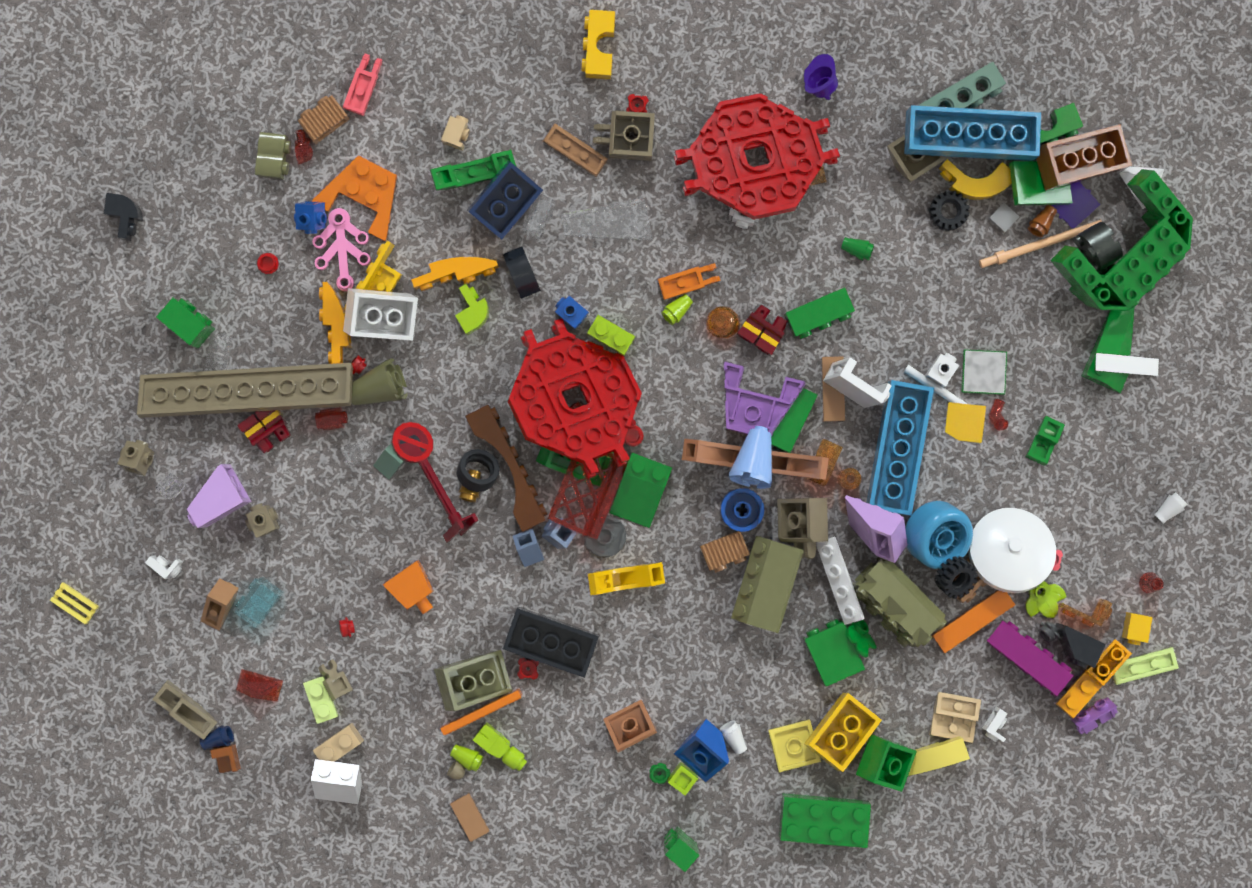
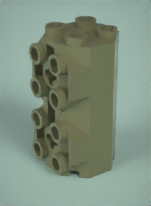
(899, 603)

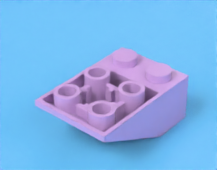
(878, 528)

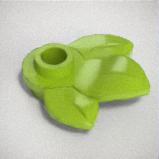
(1046, 601)

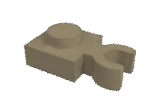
(336, 683)

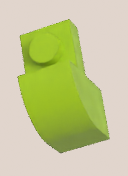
(475, 315)

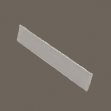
(1127, 364)

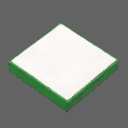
(984, 372)

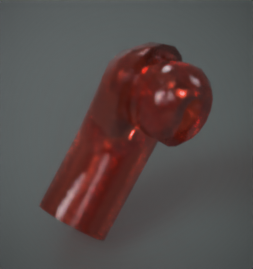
(996, 417)

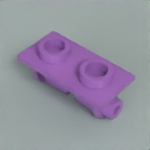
(1103, 710)

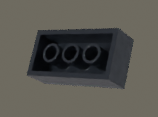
(551, 641)

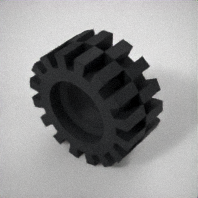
(960, 204)
(950, 571)

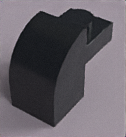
(125, 209)
(521, 272)

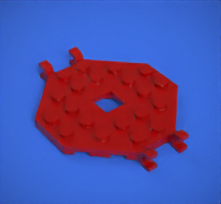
(748, 124)
(605, 383)

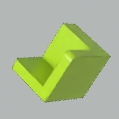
(682, 778)

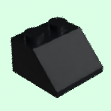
(1081, 649)

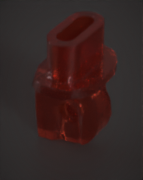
(302, 147)

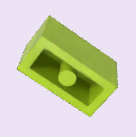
(611, 335)

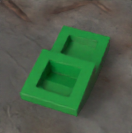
(1045, 440)

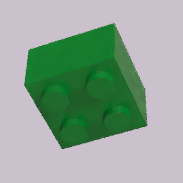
(185, 322)
(886, 763)

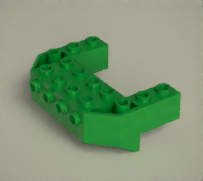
(1145, 262)

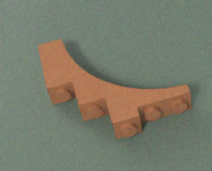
(782, 463)

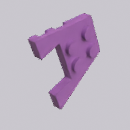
(752, 409)

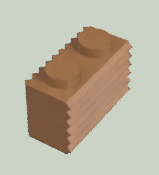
(323, 119)
(725, 550)

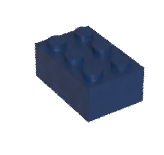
(505, 200)

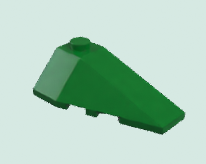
(1113, 339)

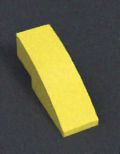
(939, 755)

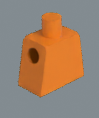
(411, 587)

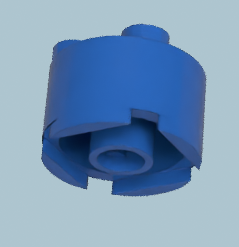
(748, 520)

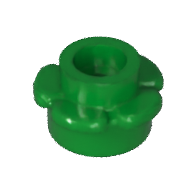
(660, 779)

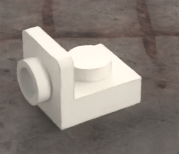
(160, 564)
(995, 721)

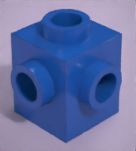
(310, 216)

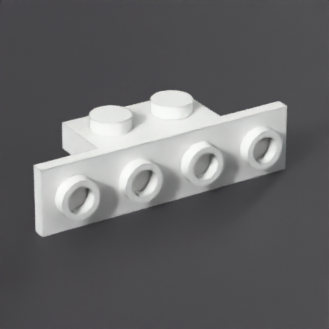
(840, 581)

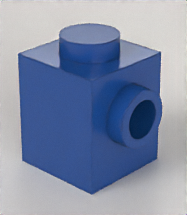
(571, 311)

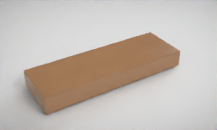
(575, 150)
(832, 399)

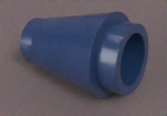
(218, 738)

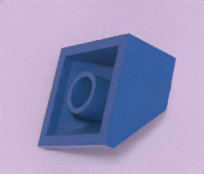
(704, 751)

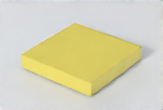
(790, 748)

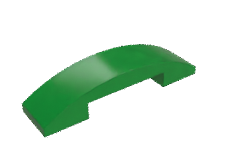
(470, 172)

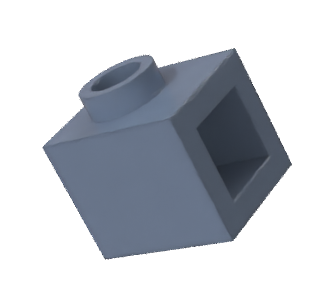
(558, 535)
(530, 551)

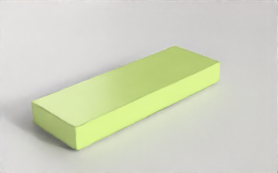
(1146, 665)

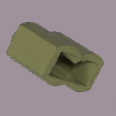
(272, 156)

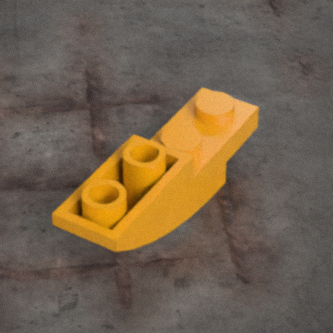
(463, 267)
(333, 316)
(1093, 679)

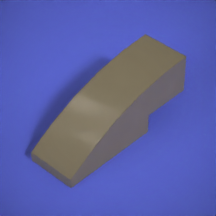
(185, 709)

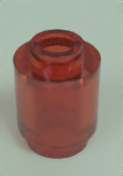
(331, 419)

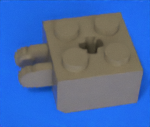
(621, 125)
(803, 523)

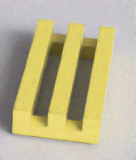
(59, 593)

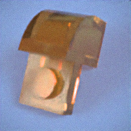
(831, 451)

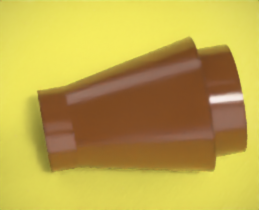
(1042, 222)

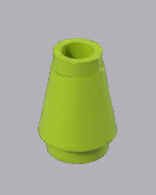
(675, 310)
(467, 757)

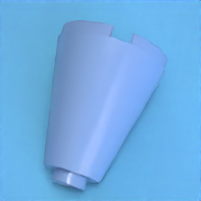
(754, 460)

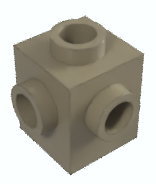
(136, 457)
(269, 520)

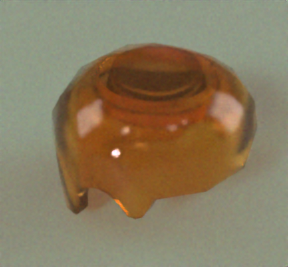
(723, 322)

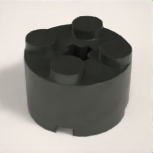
(1099, 246)

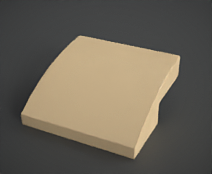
(955, 716)

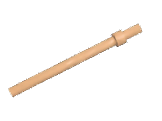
(1002, 256)

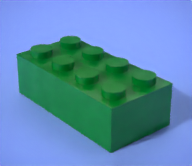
(824, 820)

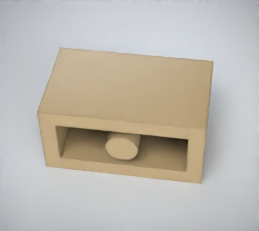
(339, 744)

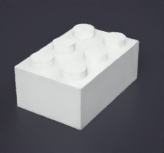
(380, 314)

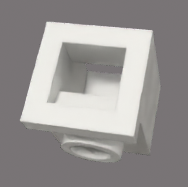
(935, 372)

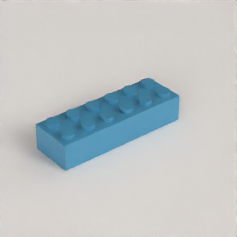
(972, 133)
(900, 447)

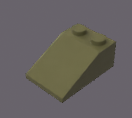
(473, 680)

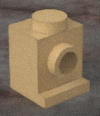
(456, 132)

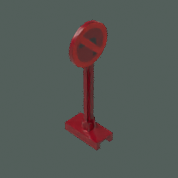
(414, 445)

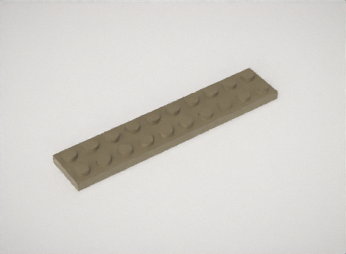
(245, 390)

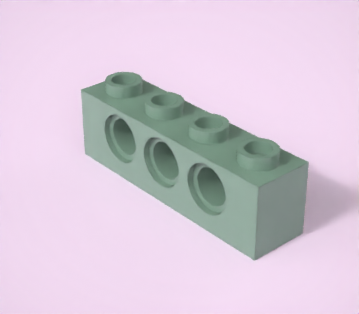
(987, 75)

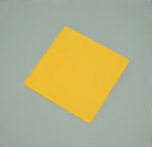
(965, 421)

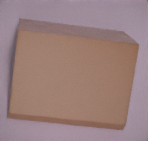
(630, 725)

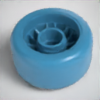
(938, 533)

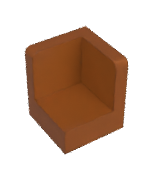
(226, 758)

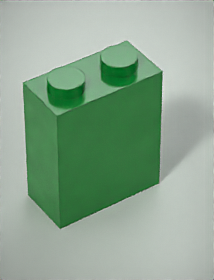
(833, 652)

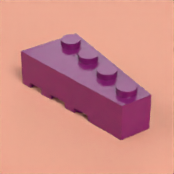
(1030, 658)

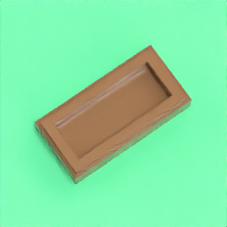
(469, 817)

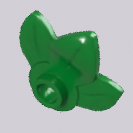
(859, 635)

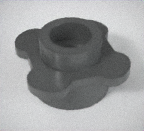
(1049, 632)

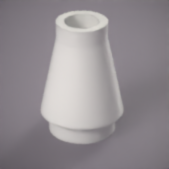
(1171, 507)
(734, 737)

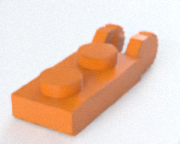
(686, 281)

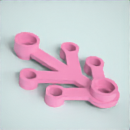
(341, 246)

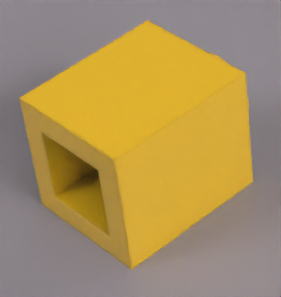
(1136, 628)

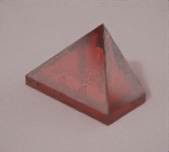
(259, 686)

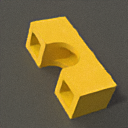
(599, 25)

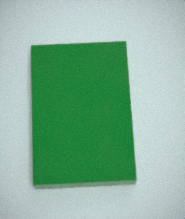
(1030, 189)

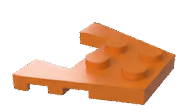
(368, 186)

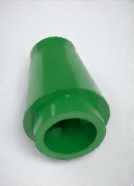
(859, 248)

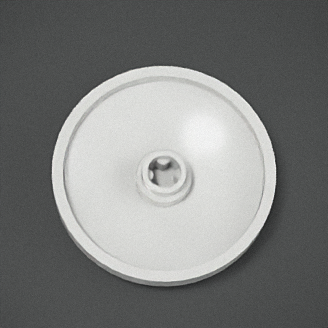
(1012, 550)

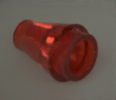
(1146, 582)

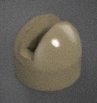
(456, 771)

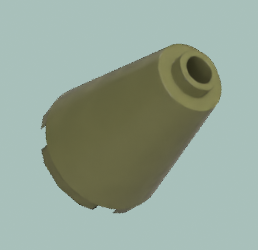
(379, 385)

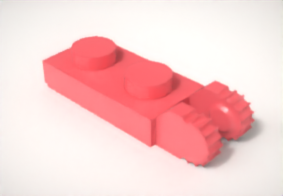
(362, 86)

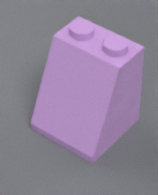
(217, 498)

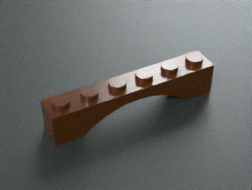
(526, 508)

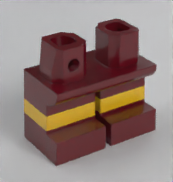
(772, 332)
(257, 432)

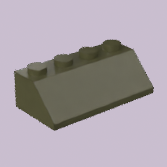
(767, 584)

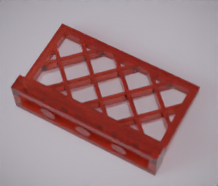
(601, 502)

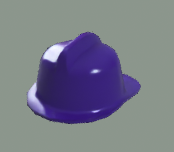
(821, 77)

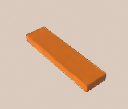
(973, 620)
(481, 712)

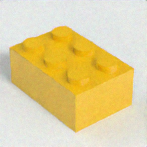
(842, 732)

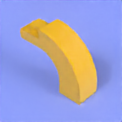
(976, 188)
(626, 578)

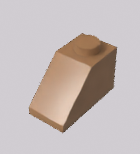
(219, 603)

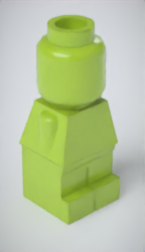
(498, 746)

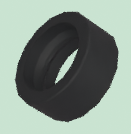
(469, 481)

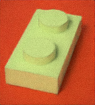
(320, 701)

